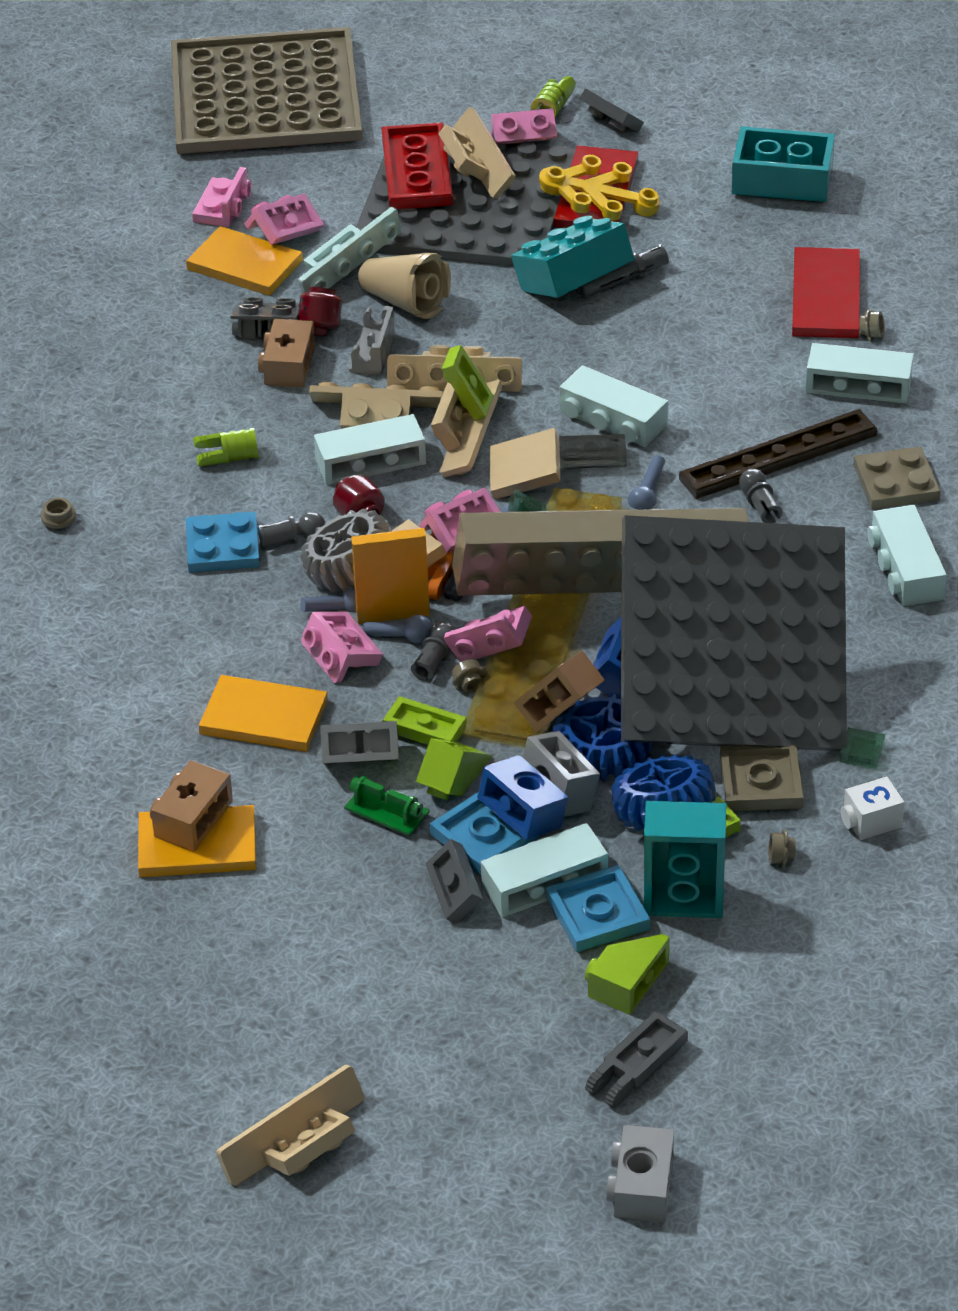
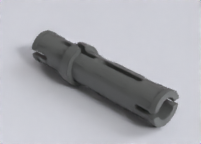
(643, 263)

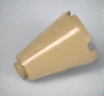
(408, 282)

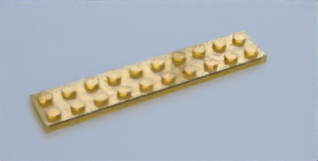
(543, 649)

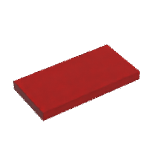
(416, 166)
(564, 214)
(826, 292)

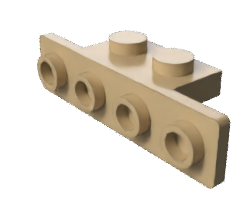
(477, 153)
(425, 369)
(367, 404)
(459, 431)
(295, 1131)

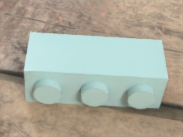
(859, 373)
(613, 406)
(370, 449)
(907, 555)
(522, 874)

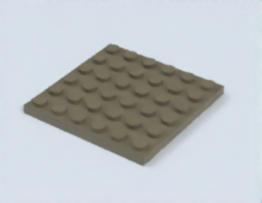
(265, 90)

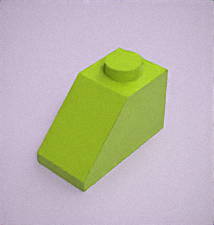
(450, 767)
(627, 971)

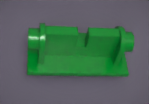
(385, 808)

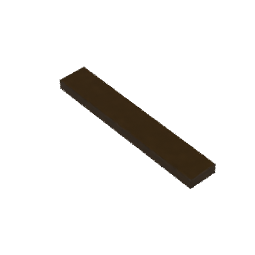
(778, 453)

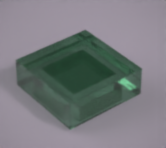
(862, 748)

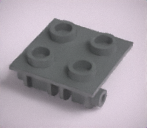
(254, 309)

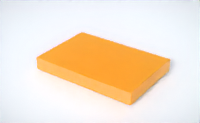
(244, 260)
(390, 575)
(263, 713)
(226, 847)

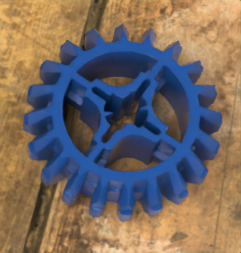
(595, 732)
(660, 780)

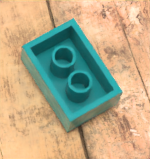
(783, 163)
(572, 256)
(684, 859)

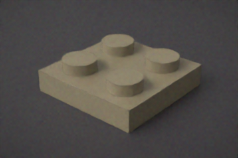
(896, 477)
(761, 777)

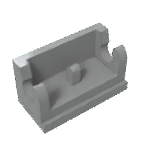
(373, 343)

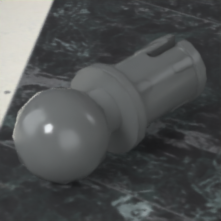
(759, 494)
(289, 529)
(433, 652)

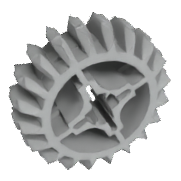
(328, 552)

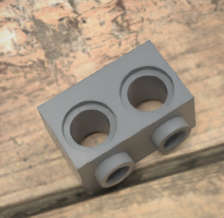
(359, 742)

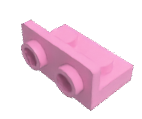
(523, 126)
(223, 200)
(285, 218)
(444, 518)
(489, 635)
(337, 643)

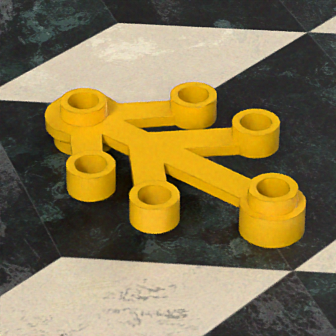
(564, 181)

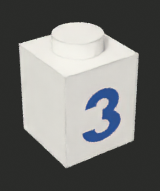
(872, 808)

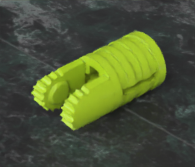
(554, 94)
(235, 446)

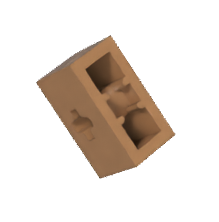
(287, 353)
(559, 691)
(191, 805)

